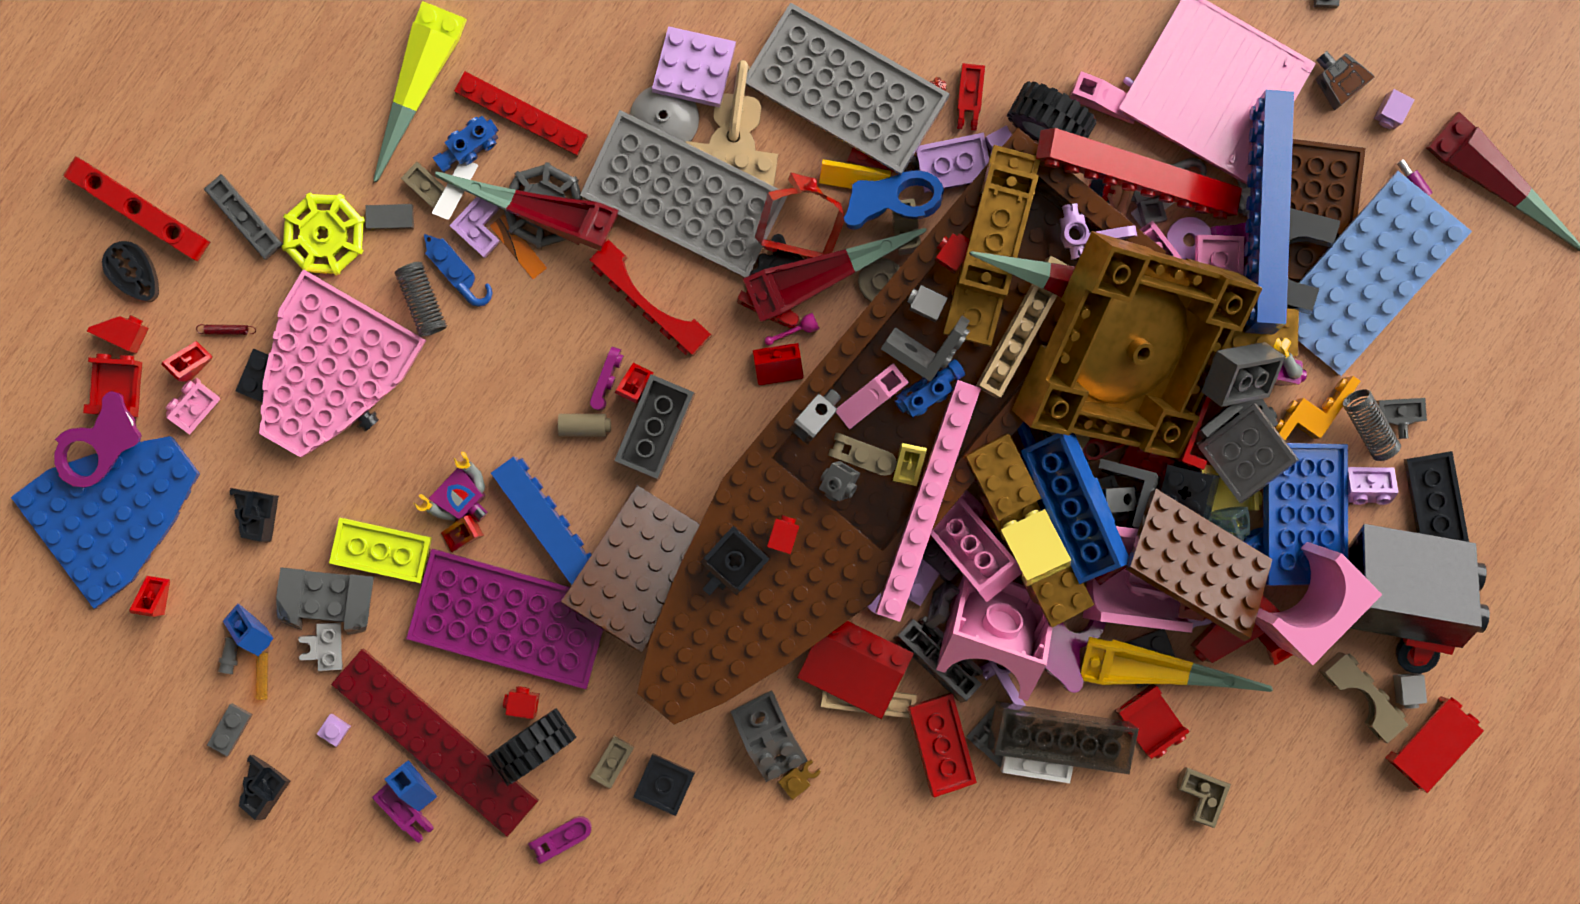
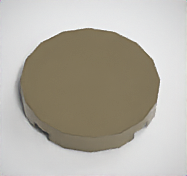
(875, 277)

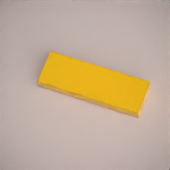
(847, 174)

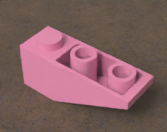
(1099, 96)
(871, 396)

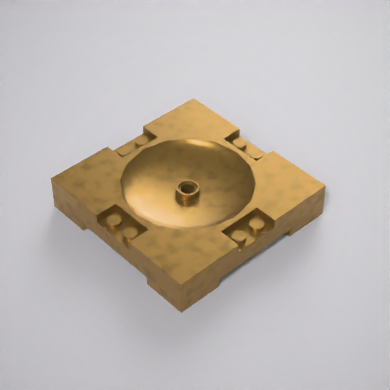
(1134, 346)

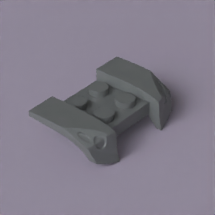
(324, 598)

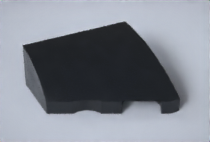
(255, 514)
(261, 788)

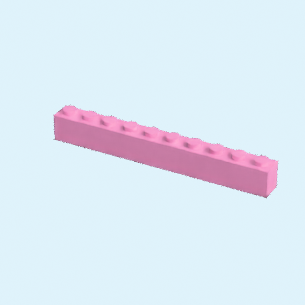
(927, 500)

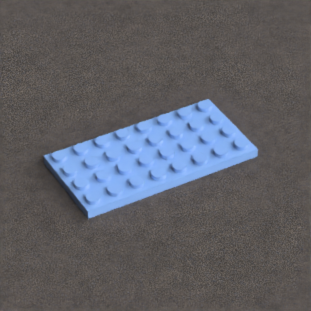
(1376, 270)

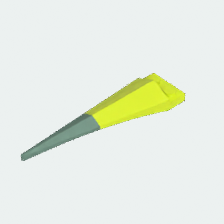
(428, 48)

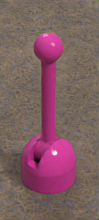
(808, 324)

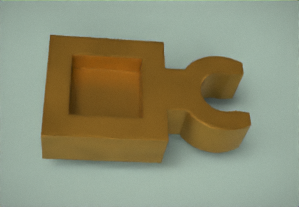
(796, 781)

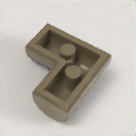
(1211, 795)

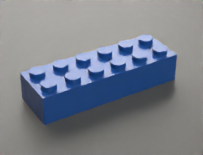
(1076, 506)

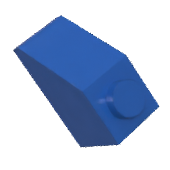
(247, 630)

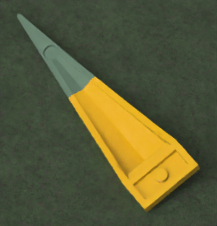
(1125, 663)

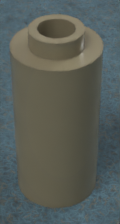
(583, 425)

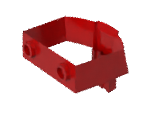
(806, 184)

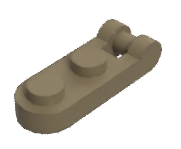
(863, 455)

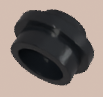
(367, 420)

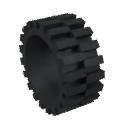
(1046, 108)
(531, 747)

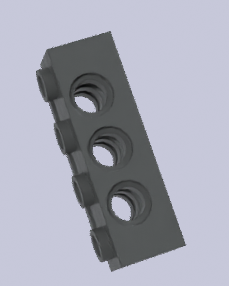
(926, 652)

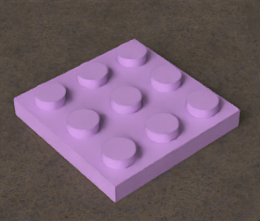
(693, 67)

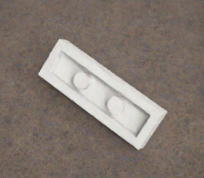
(1036, 769)

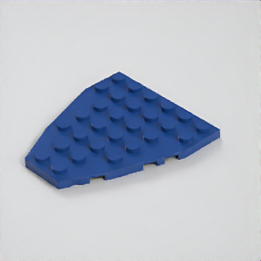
(113, 526)

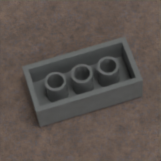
(655, 426)

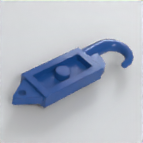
(454, 269)

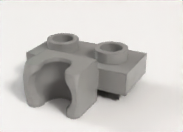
(325, 646)

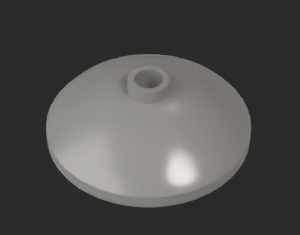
(681, 119)

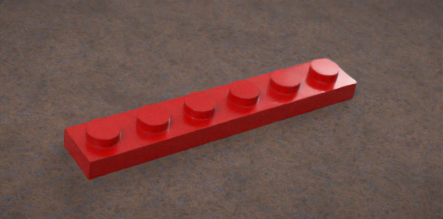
(521, 113)

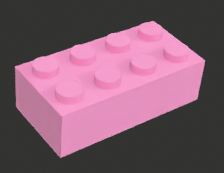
(975, 550)

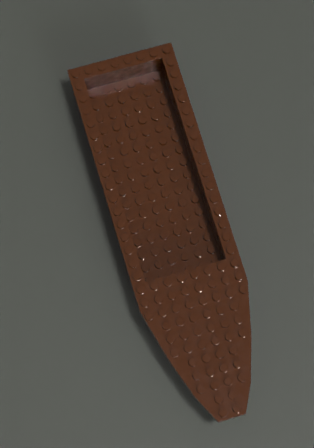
(844, 549)

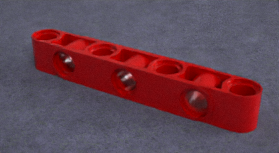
(124, 200)

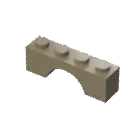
(1382, 717)

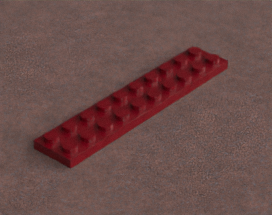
(433, 741)

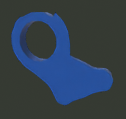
(873, 198)

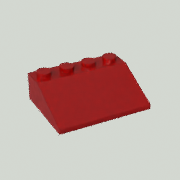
(857, 668)

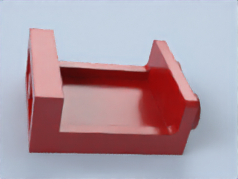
(114, 375)

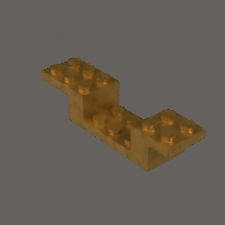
(996, 231)
(1009, 497)

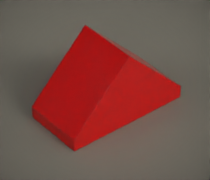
(187, 362)
(634, 383)
(462, 533)
(151, 597)

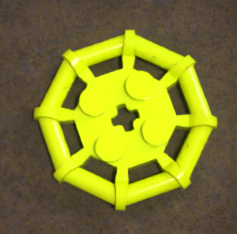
(336, 233)

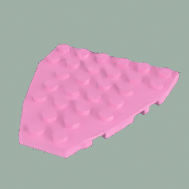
(329, 365)

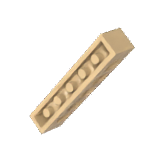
(1017, 339)

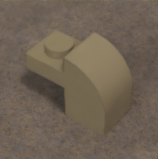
(904, 225)

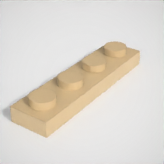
(897, 706)

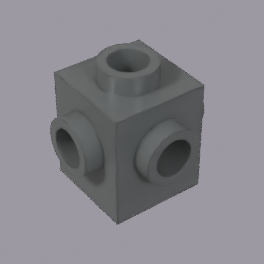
(839, 481)

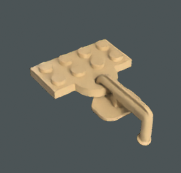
(736, 119)

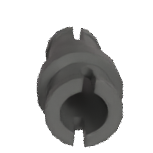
(228, 657)

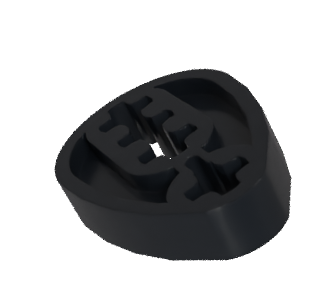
(120, 276)

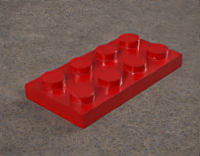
(942, 745)

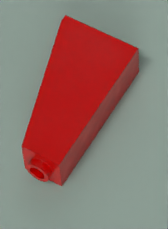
(1217, 642)

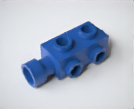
(473, 143)
(933, 392)

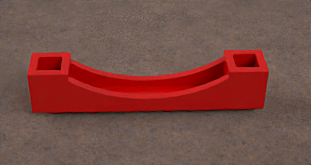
(688, 334)

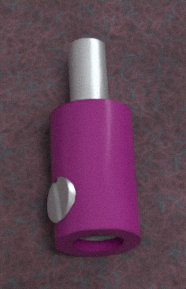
(1414, 177)

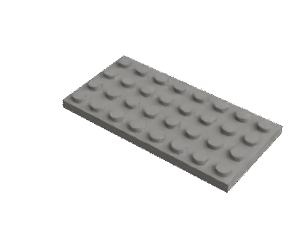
(846, 88)
(681, 193)

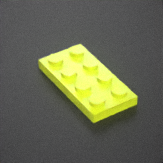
(380, 550)

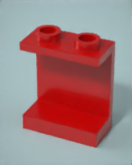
(1155, 721)

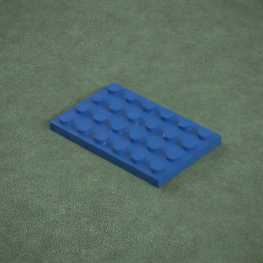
(1305, 507)

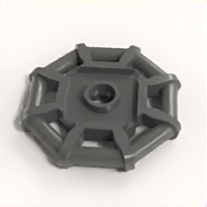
(545, 188)

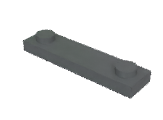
(243, 216)

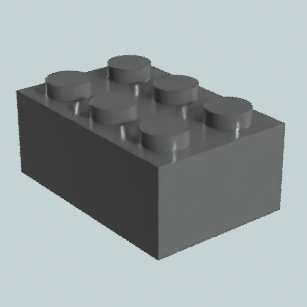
(1243, 374)

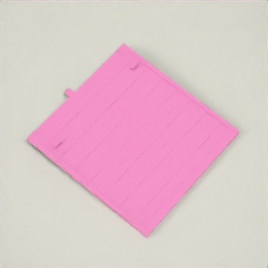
(1206, 80)

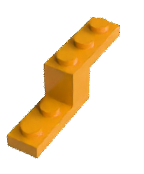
(1312, 419)

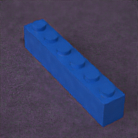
(542, 517)

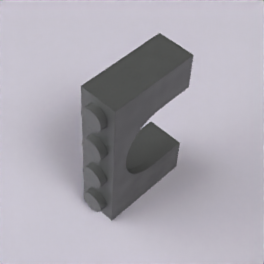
(1312, 229)

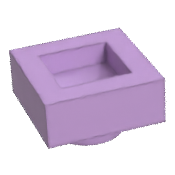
(333, 730)

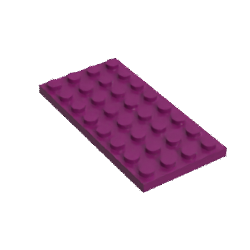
(503, 619)

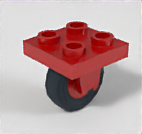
(1419, 655)

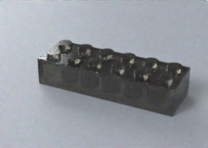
(1062, 738)

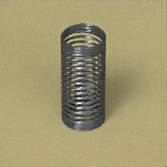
(428, 326)
(1380, 442)

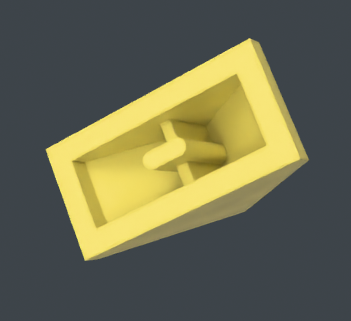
(909, 464)

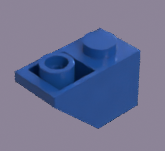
(411, 786)

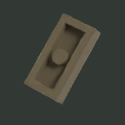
(424, 184)
(612, 762)

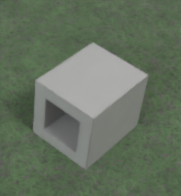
(926, 303)
(1410, 690)

